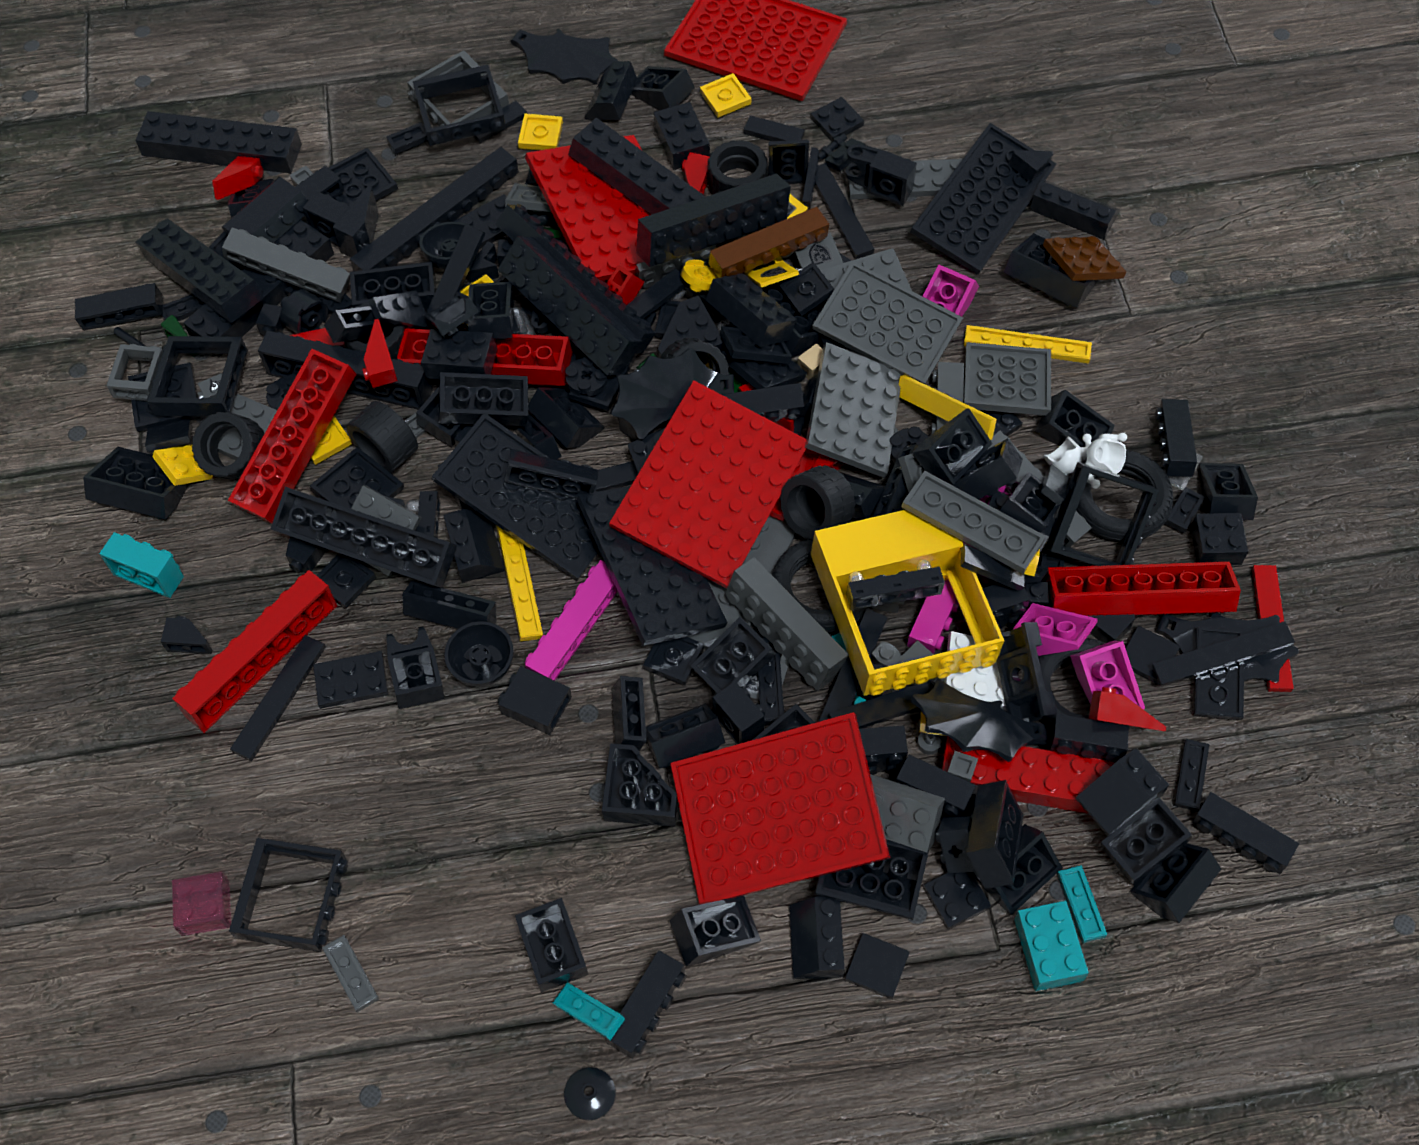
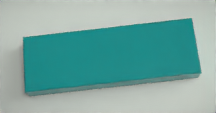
(1082, 904)
(589, 1011)

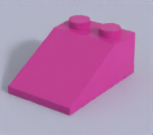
(951, 290)
(1058, 628)
(1107, 667)

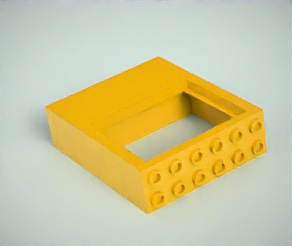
(887, 547)

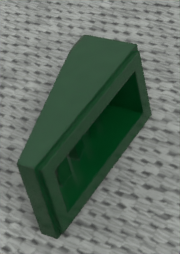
(173, 328)

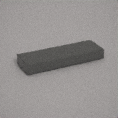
(350, 973)

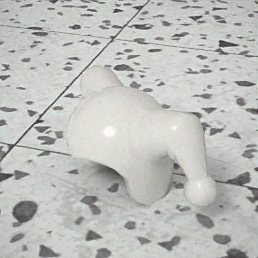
(1069, 454)
(1106, 454)

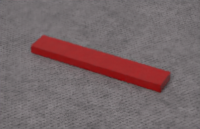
(1269, 604)

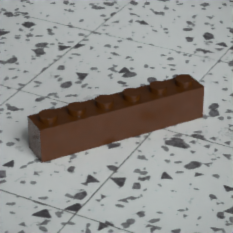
(769, 243)

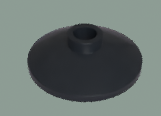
(591, 1106)

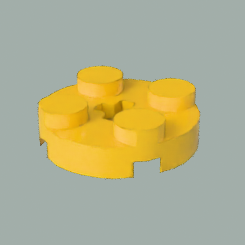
(698, 275)

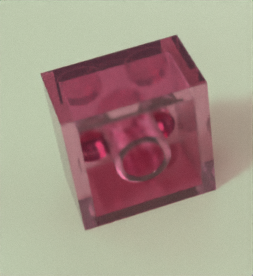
(201, 903)

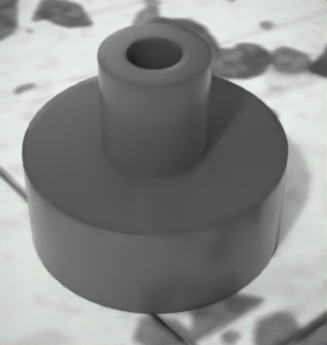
(929, 743)

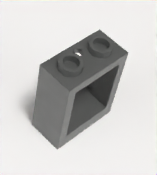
(133, 389)

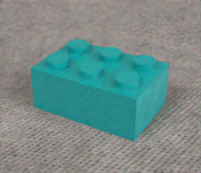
(142, 564)
(1051, 946)

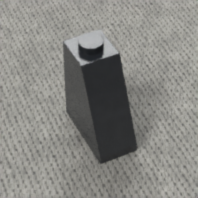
(303, 555)

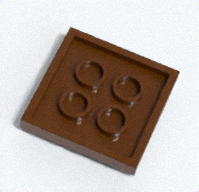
(1084, 258)

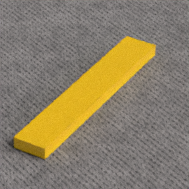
(1060, 348)
(940, 403)
(520, 587)

